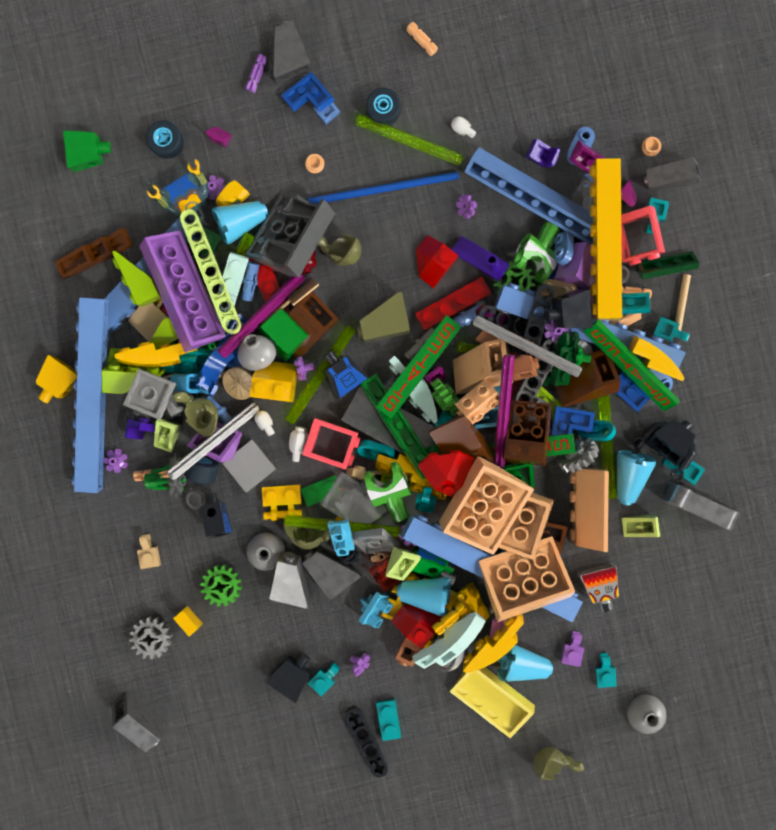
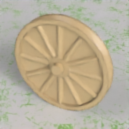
(237, 382)

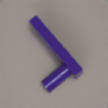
(480, 258)

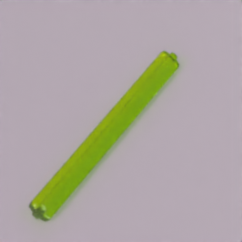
(409, 140)
(318, 377)
(607, 447)
(318, 523)

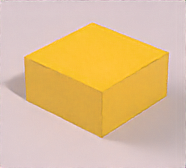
(188, 621)

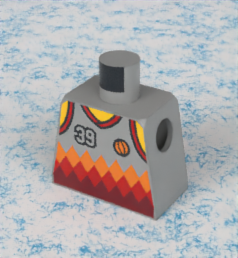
(600, 585)

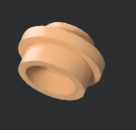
(651, 146)
(314, 163)

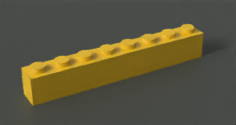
(606, 240)

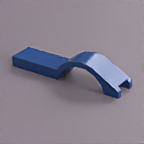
(216, 363)

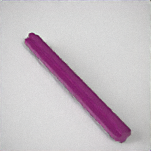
(256, 319)
(503, 409)

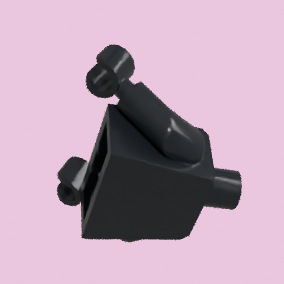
(672, 441)

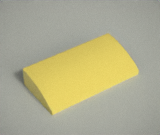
(493, 700)

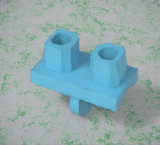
(341, 537)
(372, 607)

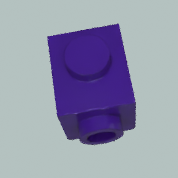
(543, 154)
(136, 428)

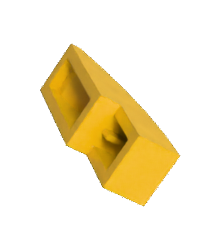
(655, 358)

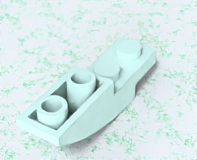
(233, 278)
(420, 396)
(455, 641)

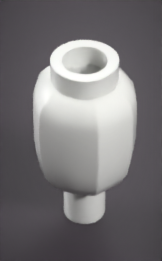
(297, 442)

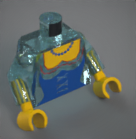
(184, 193)

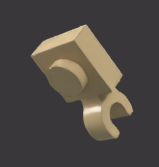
(358, 472)
(148, 555)

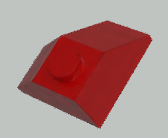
(434, 260)
(446, 471)
(415, 624)

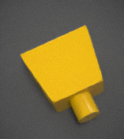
(55, 379)

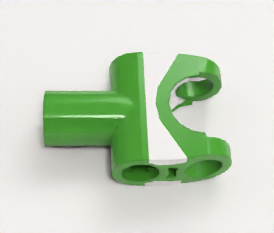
(538, 251)
(390, 492)

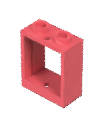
(633, 216)
(354, 443)

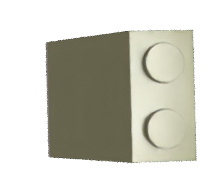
(385, 321)

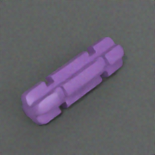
(256, 73)

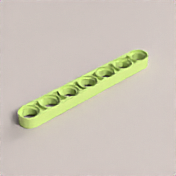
(203, 264)

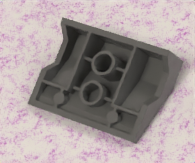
(290, 233)

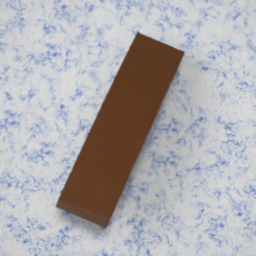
(93, 254)

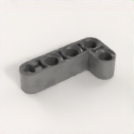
(531, 393)
(700, 506)

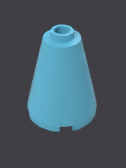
(238, 219)
(632, 474)
(426, 594)
(523, 665)

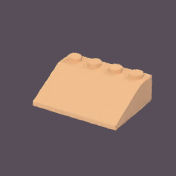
(485, 506)
(589, 509)
(528, 527)
(525, 584)

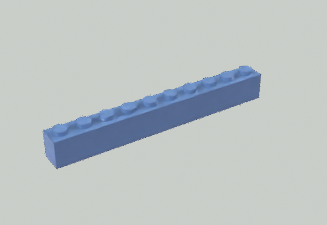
(519, 303)
(90, 400)
(466, 556)

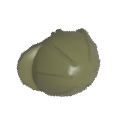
(342, 251)
(200, 413)
(307, 537)
(550, 762)

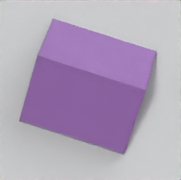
(578, 268)
(222, 452)

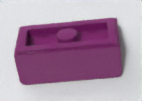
(584, 156)
(628, 193)

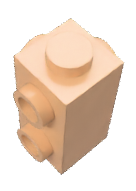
(478, 402)

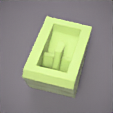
(166, 434)
(641, 526)
(401, 563)

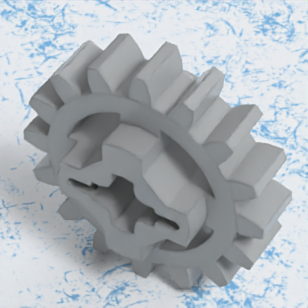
(584, 455)
(146, 645)

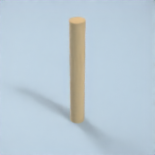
(682, 300)

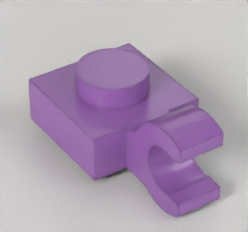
(572, 652)

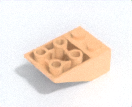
(480, 364)

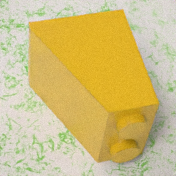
(275, 382)

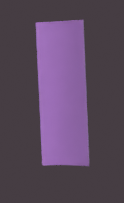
(181, 290)

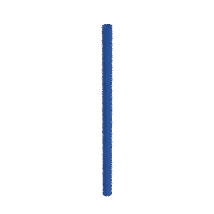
(386, 187)

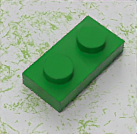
(316, 492)

